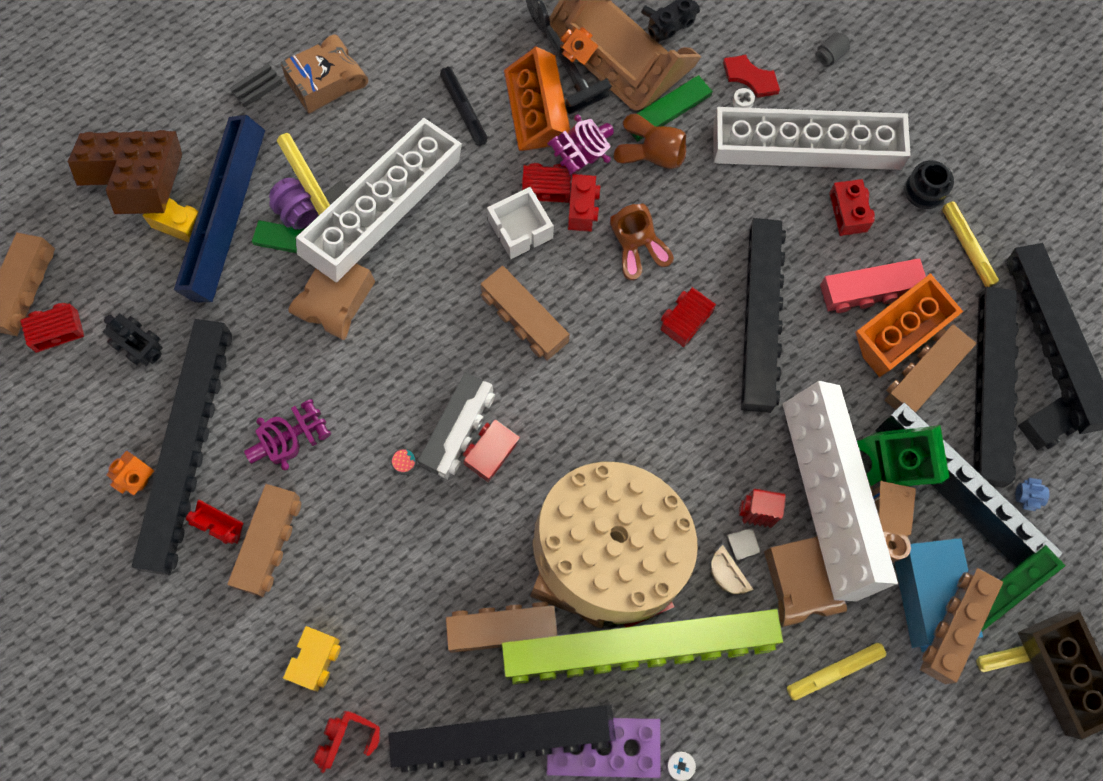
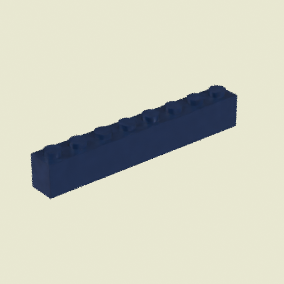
(219, 210)

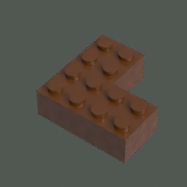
(133, 166)

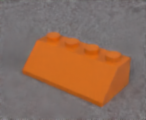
(536, 99)
(906, 325)

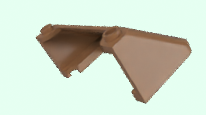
(625, 53)

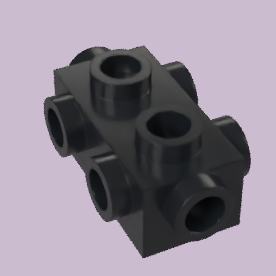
(670, 19)
(127, 335)

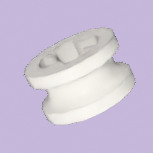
(740, 94)

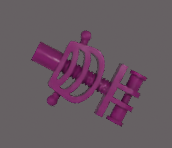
(582, 144)
(265, 447)

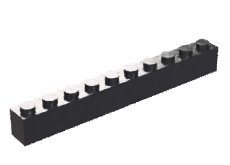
(182, 448)

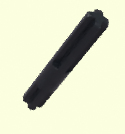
(463, 106)

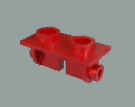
(220, 524)

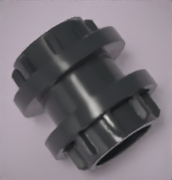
(929, 184)

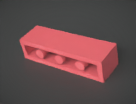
(870, 285)

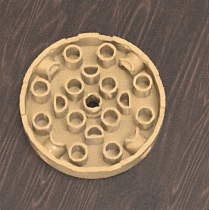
(614, 542)

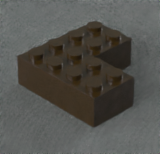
(1068, 671)

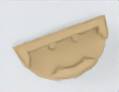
(727, 574)

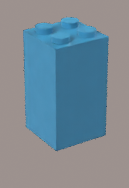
(927, 584)

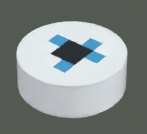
(681, 766)

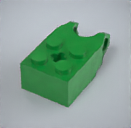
(893, 461)

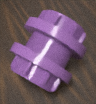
(292, 203)

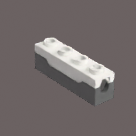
(456, 426)

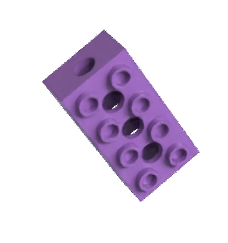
(616, 763)

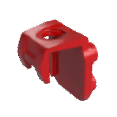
(335, 731)

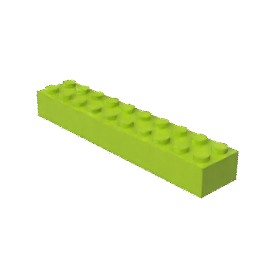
(642, 644)

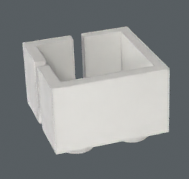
(520, 222)

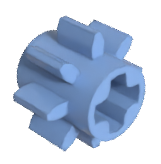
(1032, 494)

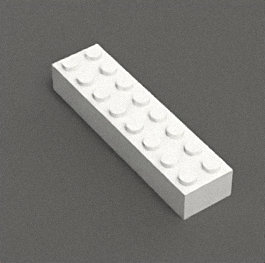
(811, 138)
(378, 200)
(838, 493)

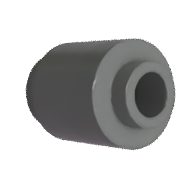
(833, 49)

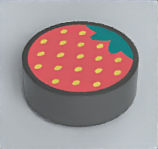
(404, 461)

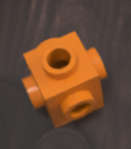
(586, 46)
(129, 473)

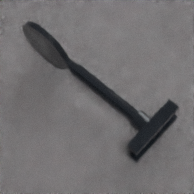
(586, 94)

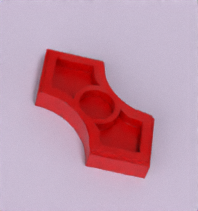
(760, 81)

